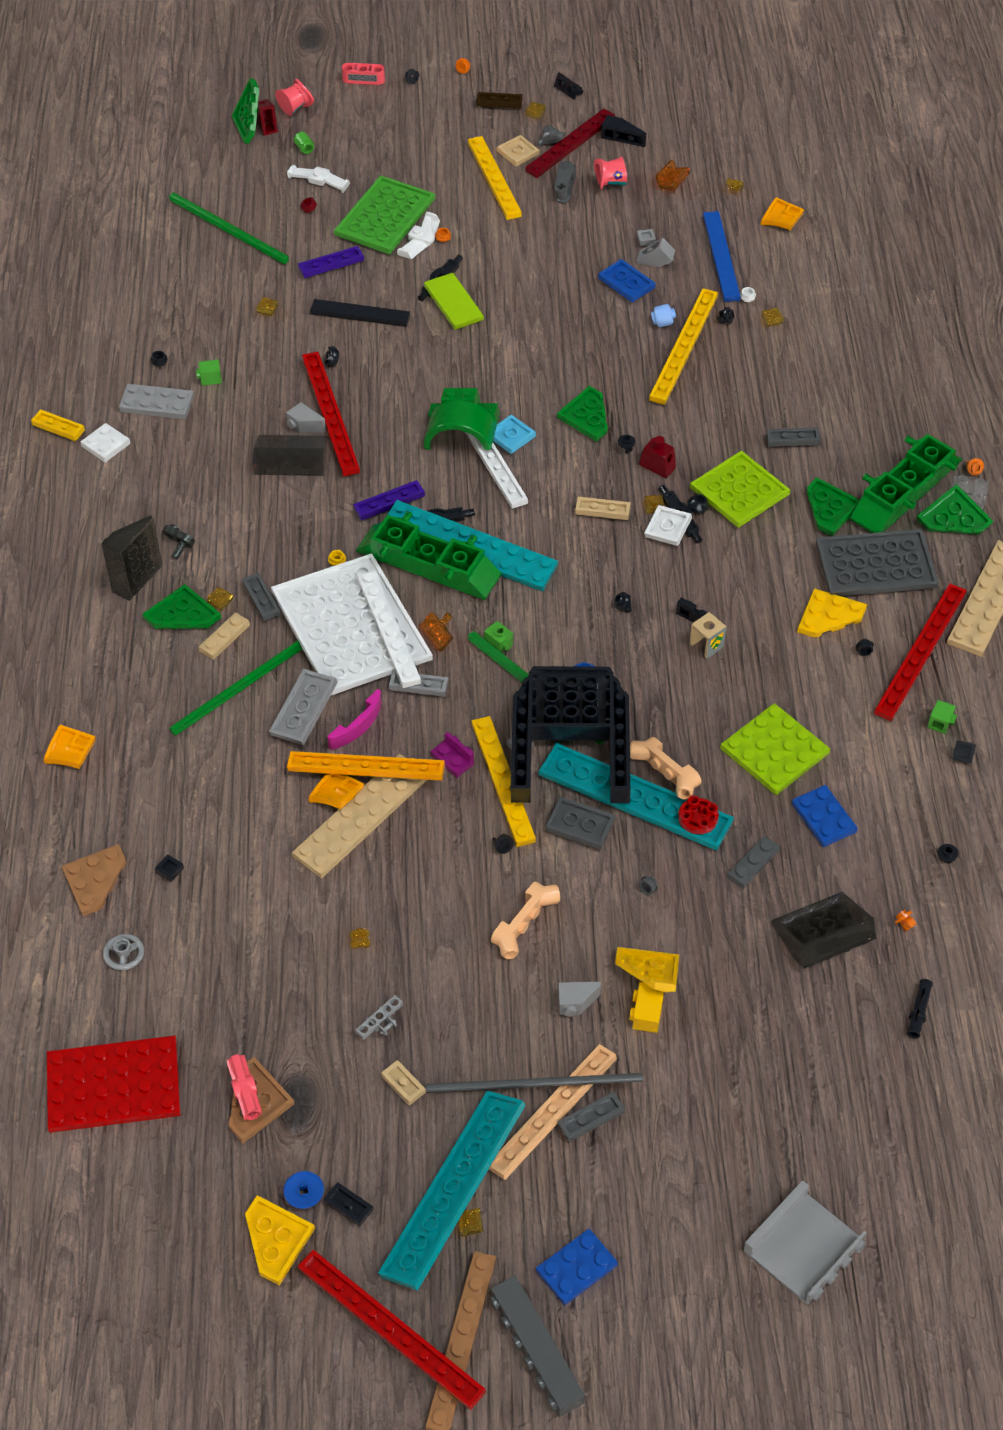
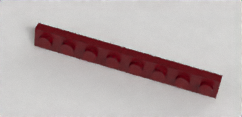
(567, 144)

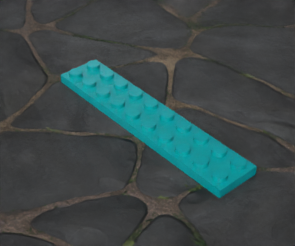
(510, 559)
(646, 798)
(451, 1190)

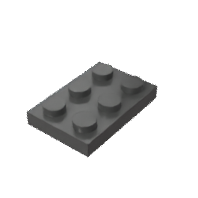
(580, 823)

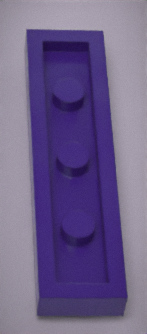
(330, 262)
(386, 500)

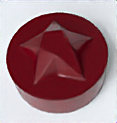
(308, 205)

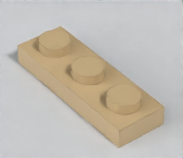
(603, 508)
(224, 636)

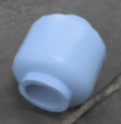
(663, 315)

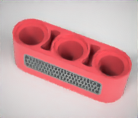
(363, 73)

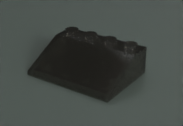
(290, 455)
(132, 557)
(825, 929)

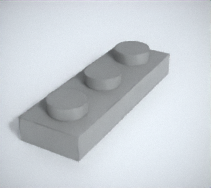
(429, 685)

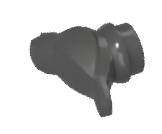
(550, 136)

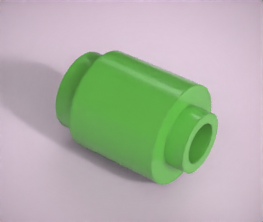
(304, 142)

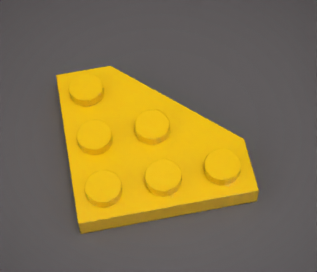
(829, 613)
(653, 968)
(276, 1238)

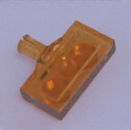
(437, 630)

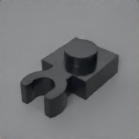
(689, 610)

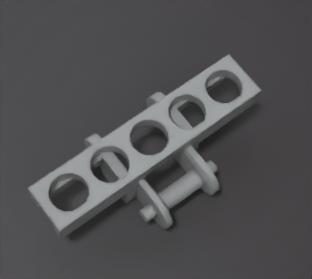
(386, 1015)

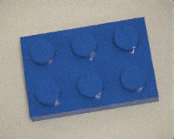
(626, 280)
(824, 816)
(576, 1267)

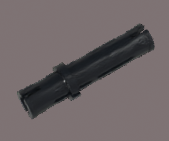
(915, 1027)

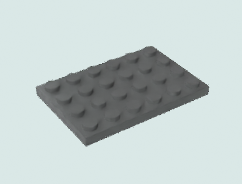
(876, 562)

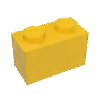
(647, 1009)

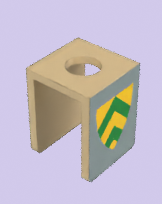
(714, 638)

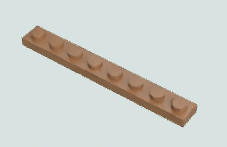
(463, 1335)

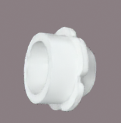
(747, 294)

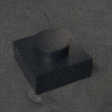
(964, 751)
(169, 868)

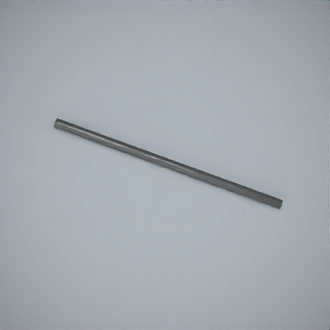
(534, 1082)

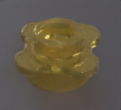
(359, 933)

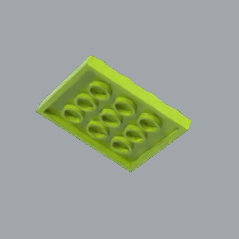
(740, 488)
(775, 749)

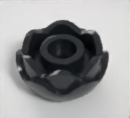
(332, 356)
(698, 504)

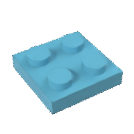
(512, 434)

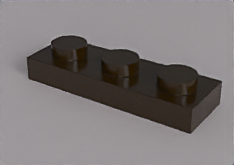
(499, 100)

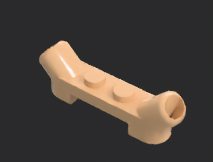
(684, 778)
(535, 897)

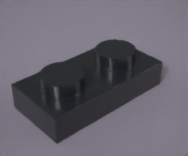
(348, 1204)

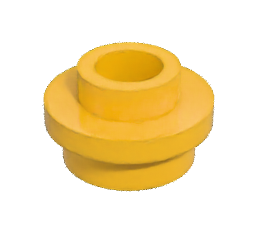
(336, 557)

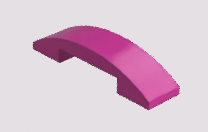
(342, 736)

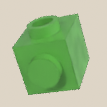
(209, 372)
(499, 636)
(942, 717)

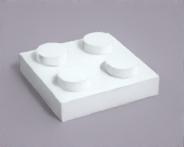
(105, 442)
(668, 525)

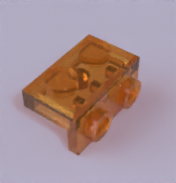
(671, 176)

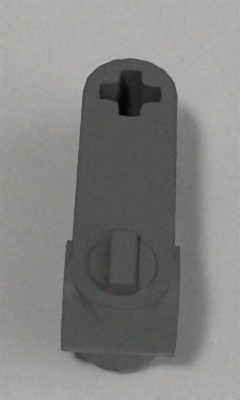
(565, 181)

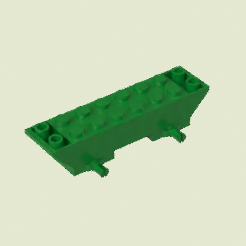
(905, 484)
(448, 563)

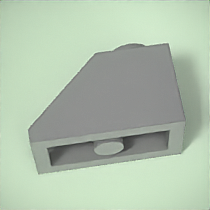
(656, 254)
(305, 420)
(577, 996)

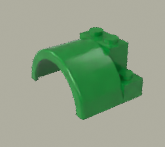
(463, 411)

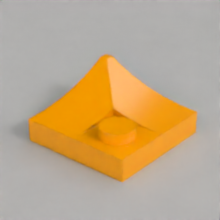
(782, 214)
(69, 747)
(336, 790)

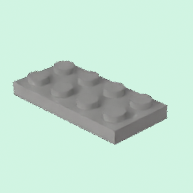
(156, 401)
(303, 706)

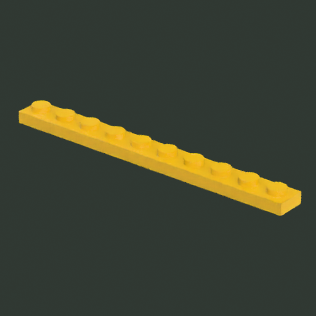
(683, 347)

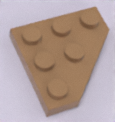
(94, 877)
(272, 1099)

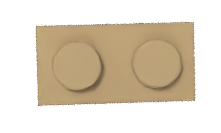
(403, 1082)

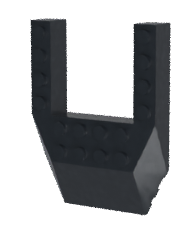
(570, 706)

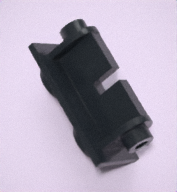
(567, 86)

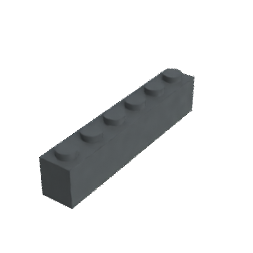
(537, 1346)

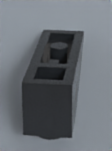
(622, 131)

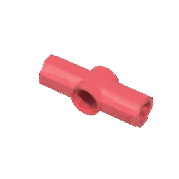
(244, 1087)

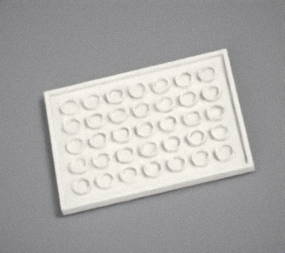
(338, 627)

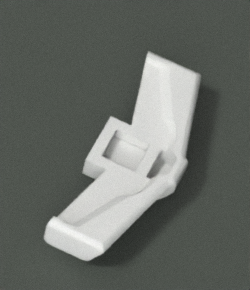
(319, 177)
(420, 237)

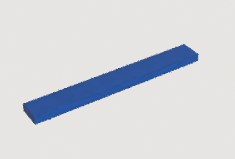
(721, 256)

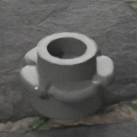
(648, 885)

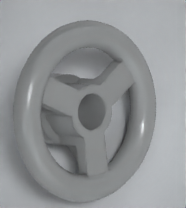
(119, 943)

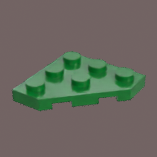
(246, 111)
(586, 414)
(830, 506)
(955, 514)
(181, 611)

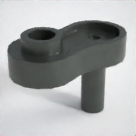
(174, 534)

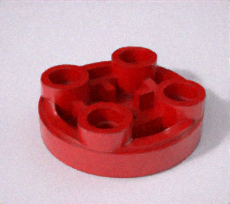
(698, 815)

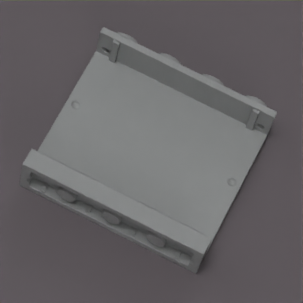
(803, 1245)

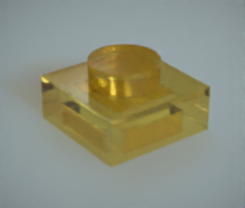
(535, 110)
(735, 184)
(267, 306)
(772, 316)
(652, 503)
(219, 598)
(471, 1222)

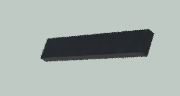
(360, 312)

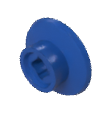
(303, 1181)

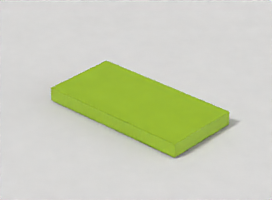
(453, 301)

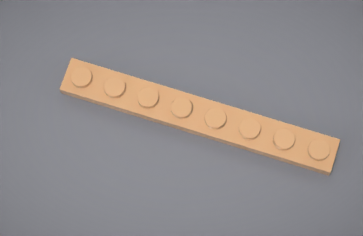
(549, 1113)

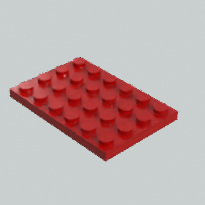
(112, 1084)

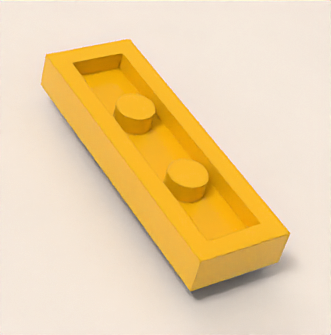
(57, 425)

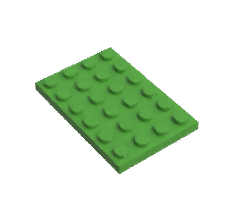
(384, 214)

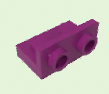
(455, 754)

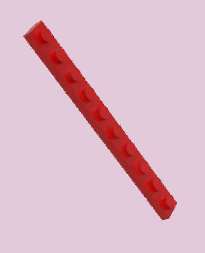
(331, 413)
(920, 652)
(392, 1330)

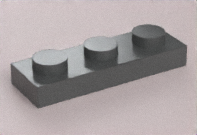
(793, 437)
(261, 596)
(753, 862)
(590, 1117)

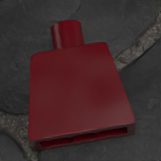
(265, 114)
(658, 457)

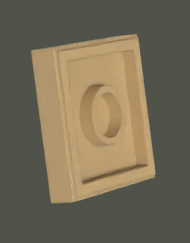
(518, 150)

